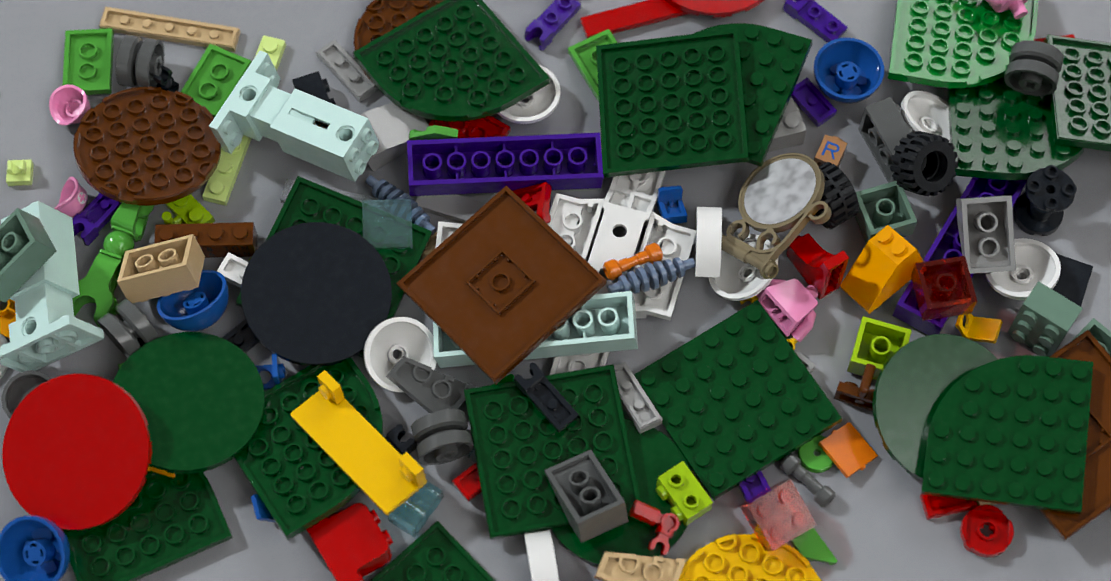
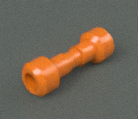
(614, 268)

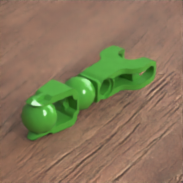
(101, 280)

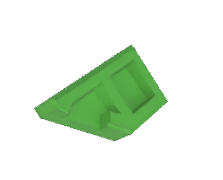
(434, 132)
(813, 547)

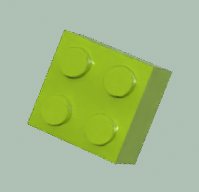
(876, 344)

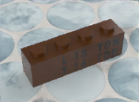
(214, 238)

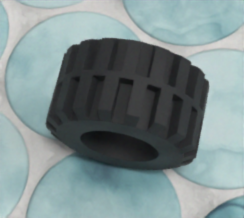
(938, 168)
(838, 195)

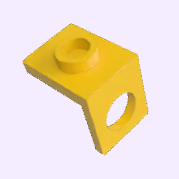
(979, 328)

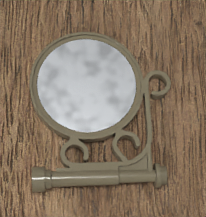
(773, 200)

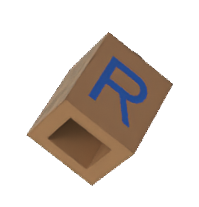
(831, 150)

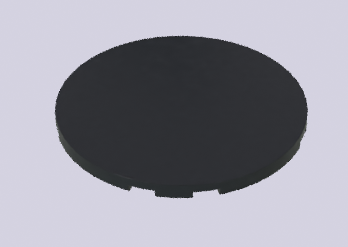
(315, 293)

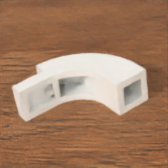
(708, 241)
(541, 556)

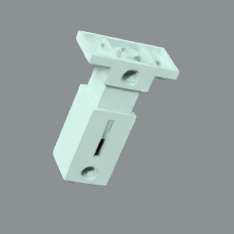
(297, 121)
(44, 303)

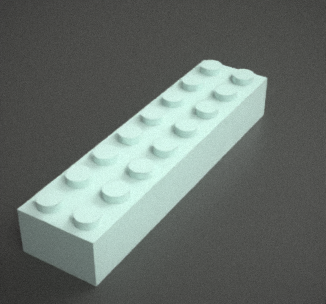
(599, 326)

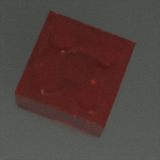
(943, 288)
(778, 515)

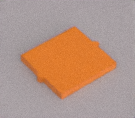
(848, 450)

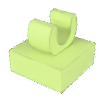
(19, 172)

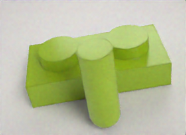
(187, 211)

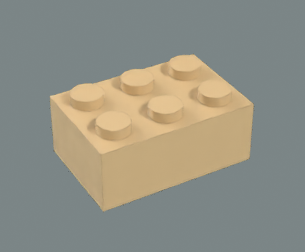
(161, 269)

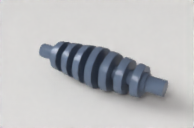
(386, 191)
(652, 275)

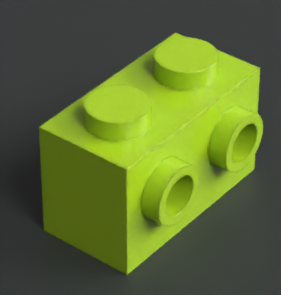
(683, 493)

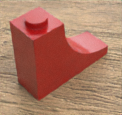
(817, 265)

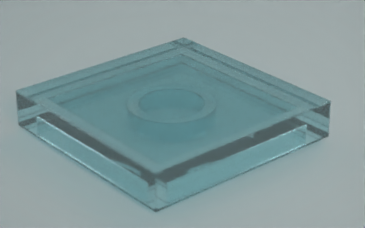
(388, 223)

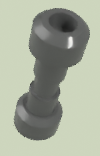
(792, 466)

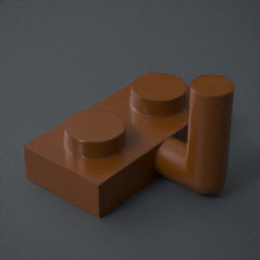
(855, 395)

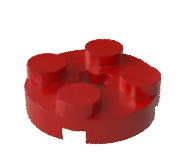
(975, 541)

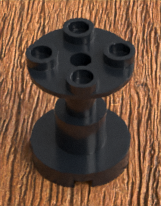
(1043, 203)

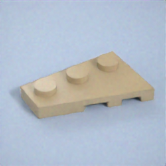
(638, 568)

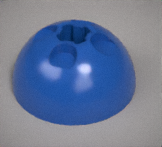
(848, 70)
(198, 307)
(33, 550)

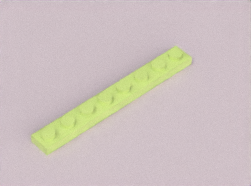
(224, 177)

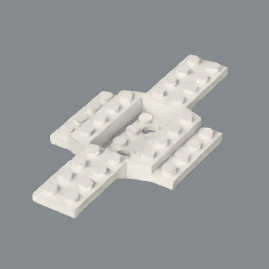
(632, 206)

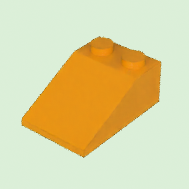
(880, 269)

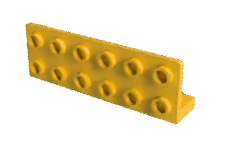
(358, 447)

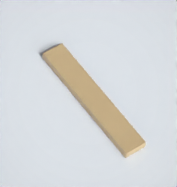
(170, 28)

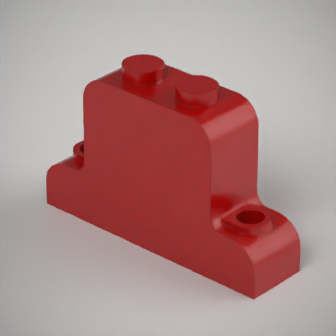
(352, 543)

